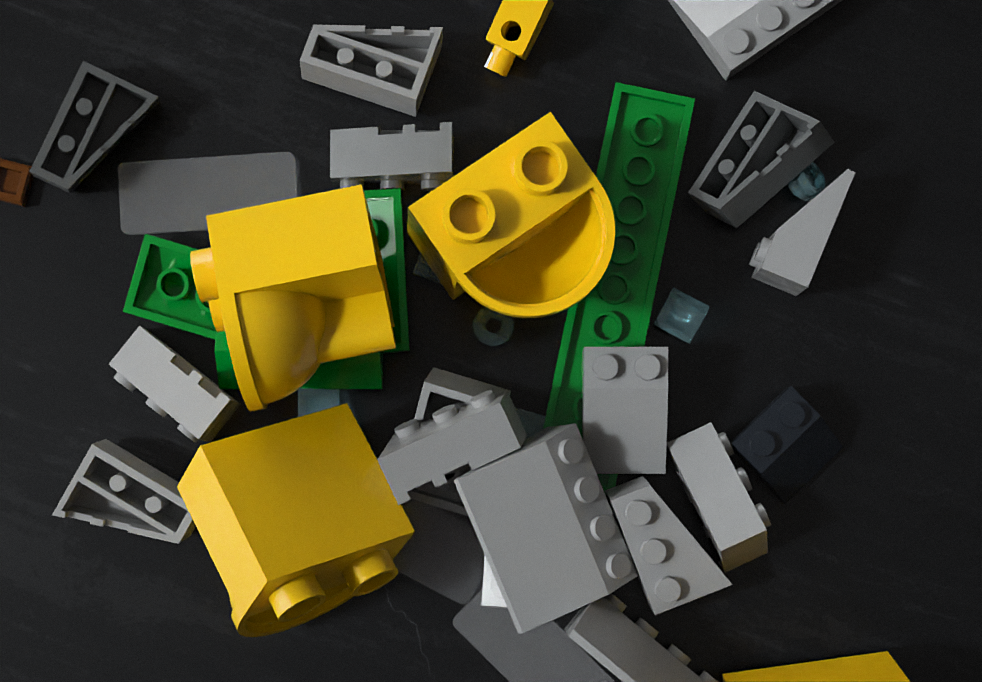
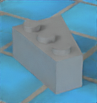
(373, 64)
(127, 495)

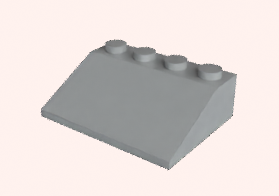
(744, 30)
(546, 527)
(628, 646)

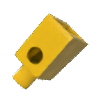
(526, 14)

